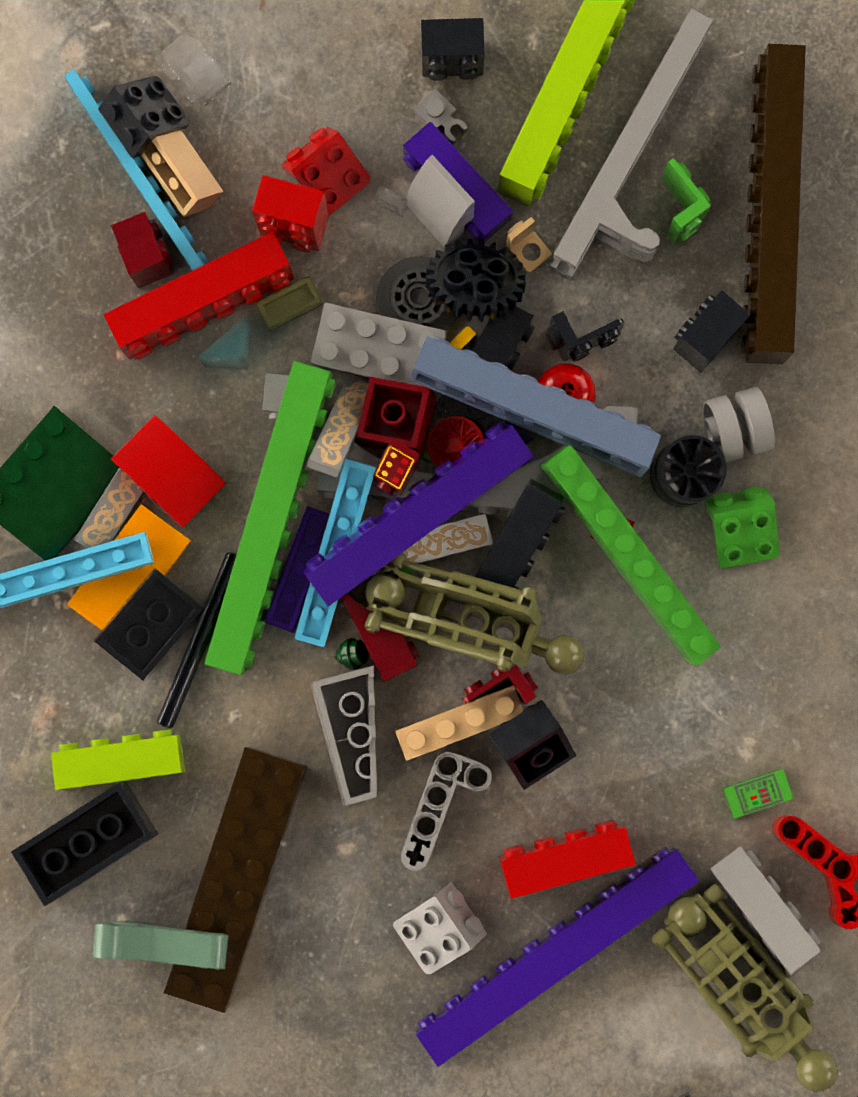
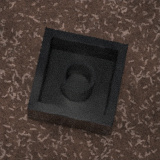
(452, 48)
(715, 325)
(532, 744)

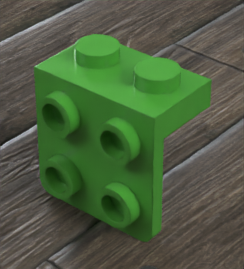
(693, 200)
(744, 526)

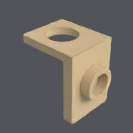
(522, 235)

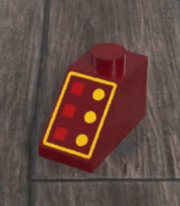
(396, 468)

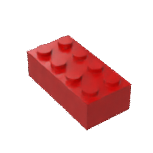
(566, 860)

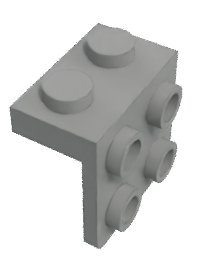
(440, 929)

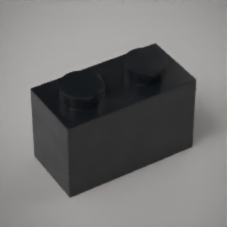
(503, 336)

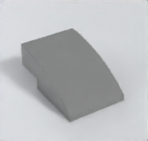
(440, 202)

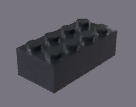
(84, 843)

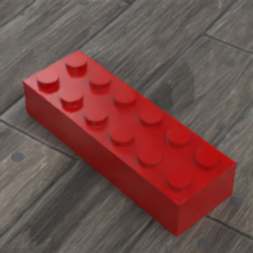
(199, 297)

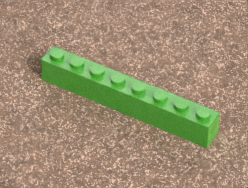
(630, 555)

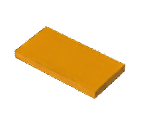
(103, 598)

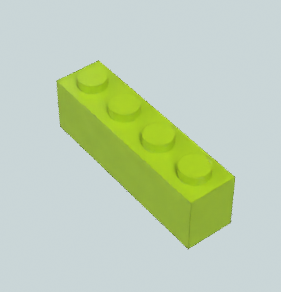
(117, 761)

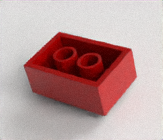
(291, 212)

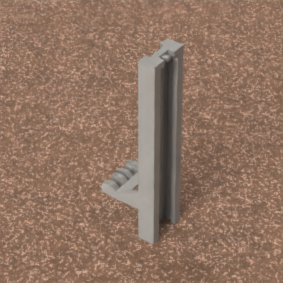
(600, 213)

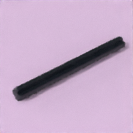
(196, 645)

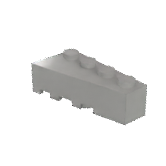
(348, 725)
(766, 911)

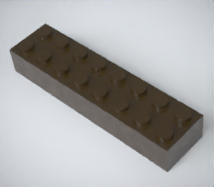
(239, 872)

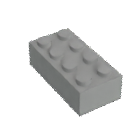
(369, 344)

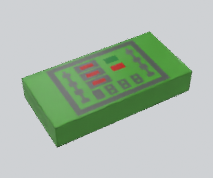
(757, 793)

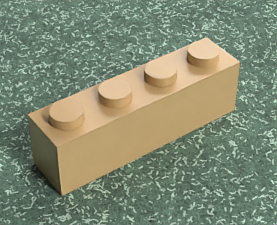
(182, 173)
(459, 723)

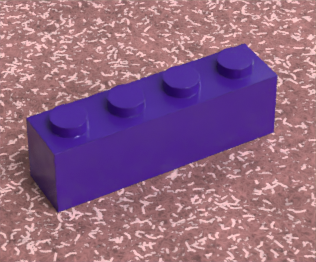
(489, 209)

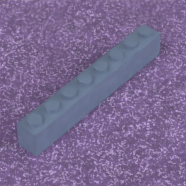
(535, 406)

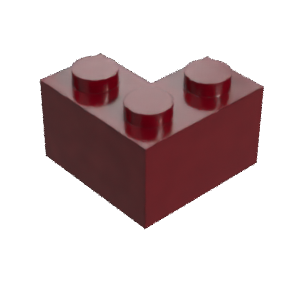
(141, 251)

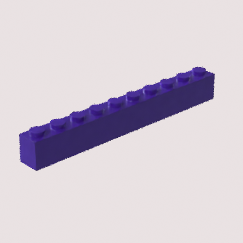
(556, 955)

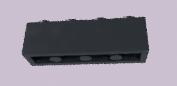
(522, 535)

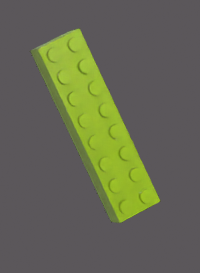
(562, 98)

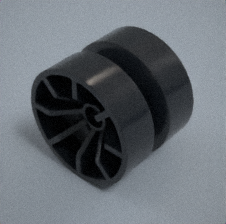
(688, 471)

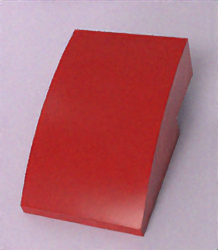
(168, 471)

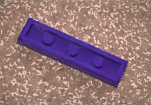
(293, 583)

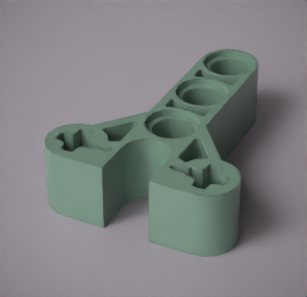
(159, 944)

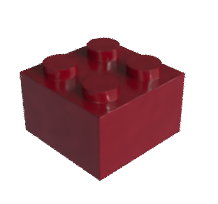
(396, 412)

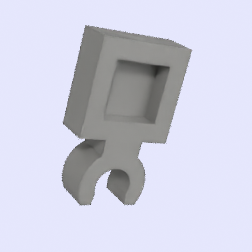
(440, 113)

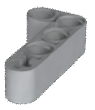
(438, 812)

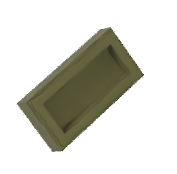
(289, 303)

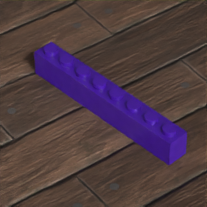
(417, 513)

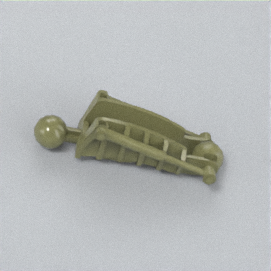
(523, 618)
(688, 918)

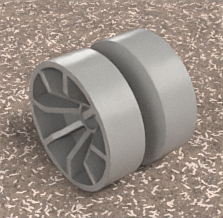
(745, 422)

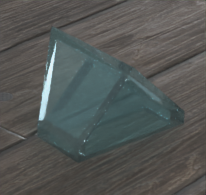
(231, 349)

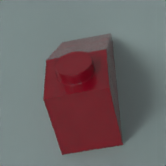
(387, 648)

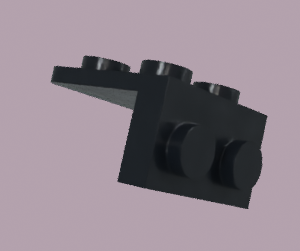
(141, 112)
(562, 337)

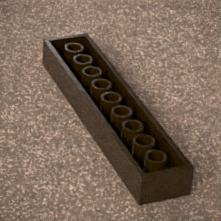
(774, 204)

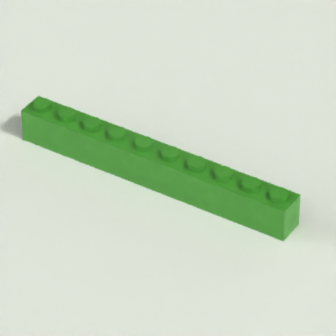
(269, 518)

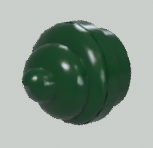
(352, 653)

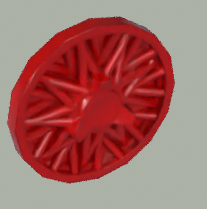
(450, 437)

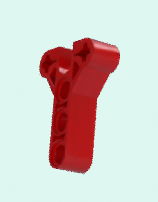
(840, 888)

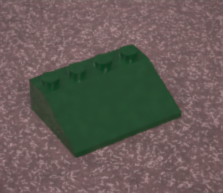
(52, 484)

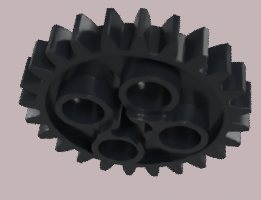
(475, 280)

